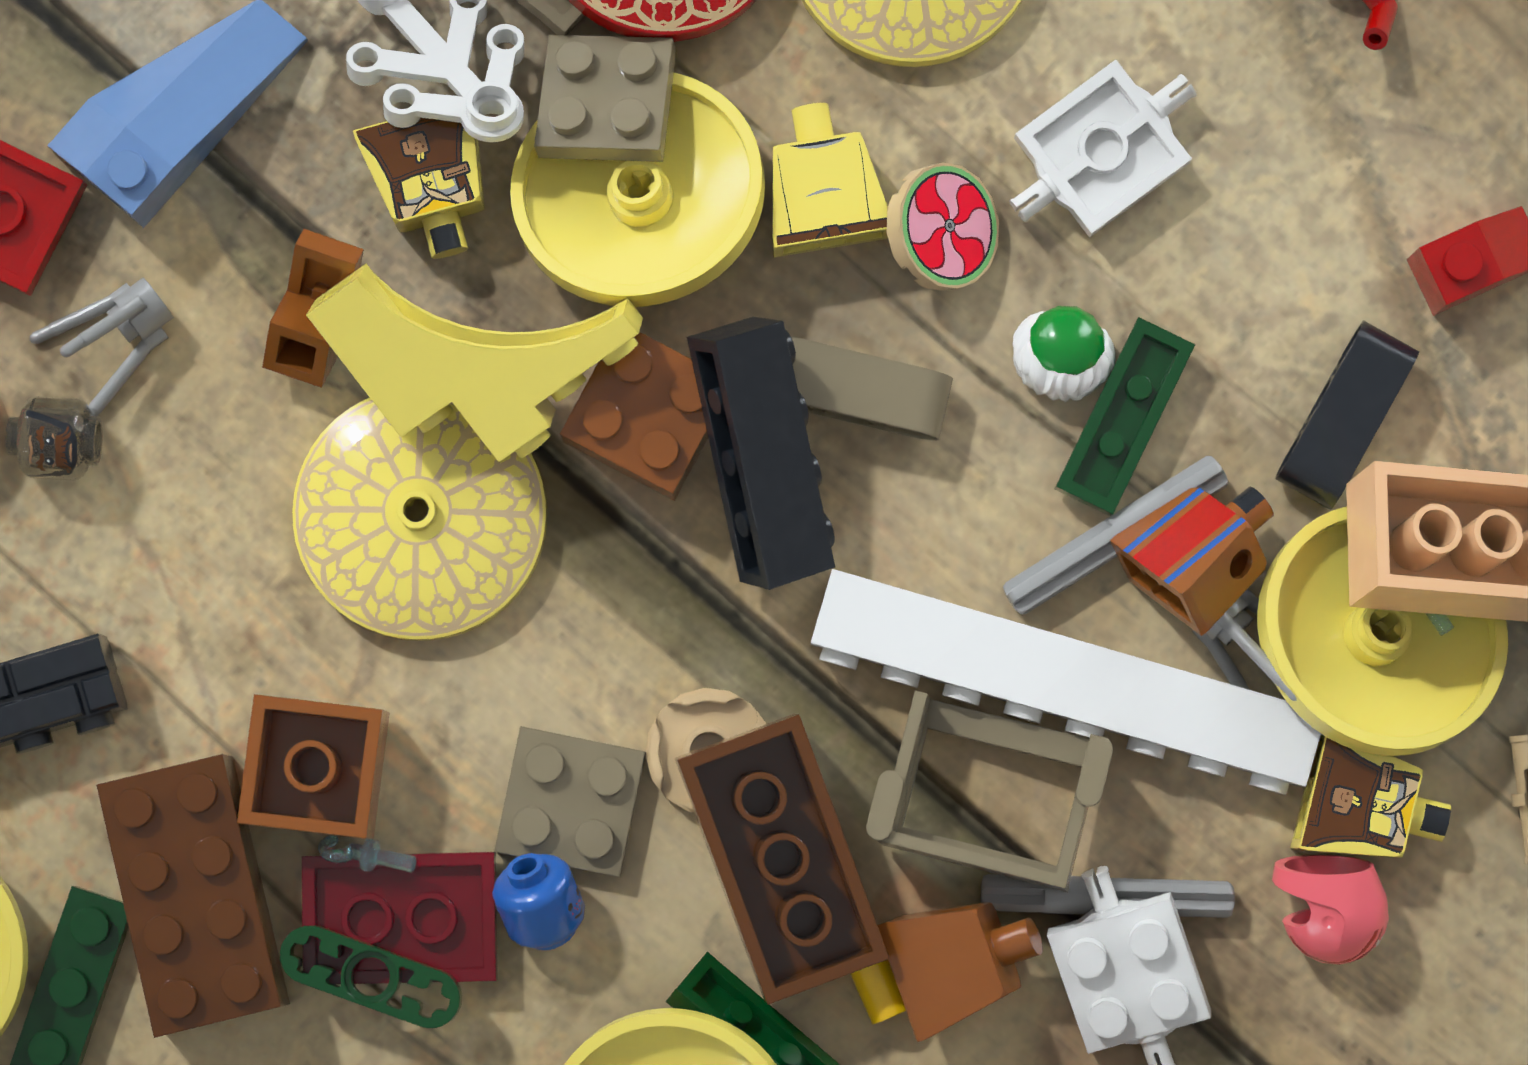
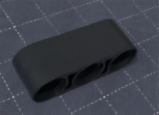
(1347, 415)

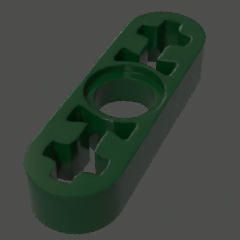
(331, 945)

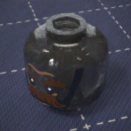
(55, 438)

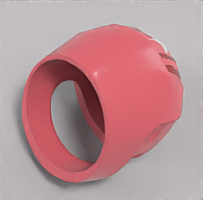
(1345, 906)

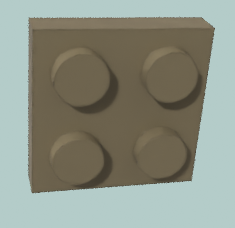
(605, 98)
(570, 800)

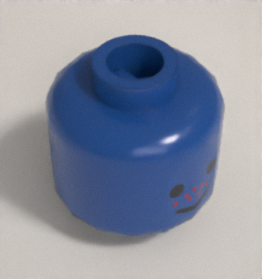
(539, 901)

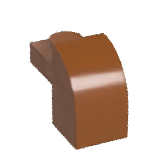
(293, 341)

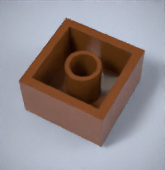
(642, 417)
(313, 766)

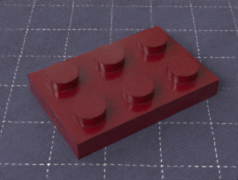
(431, 915)

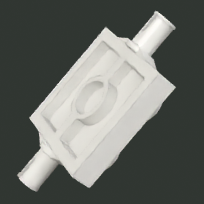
(1102, 148)
(1128, 971)

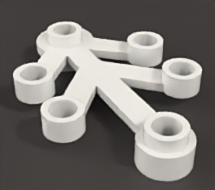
(445, 64)

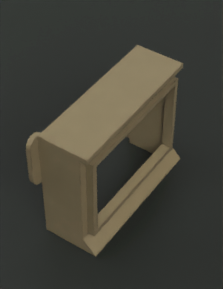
(896, 786)

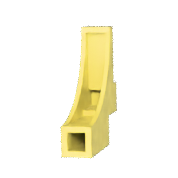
(496, 379)

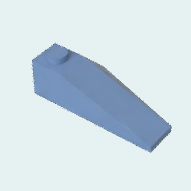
(165, 118)

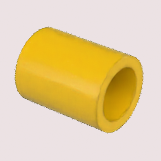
(878, 991)

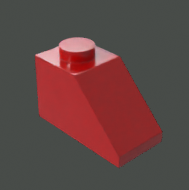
(1472, 260)

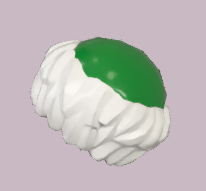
(1063, 353)

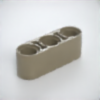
(871, 390)

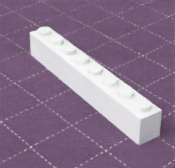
(1066, 679)

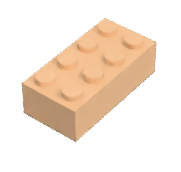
(1438, 541)

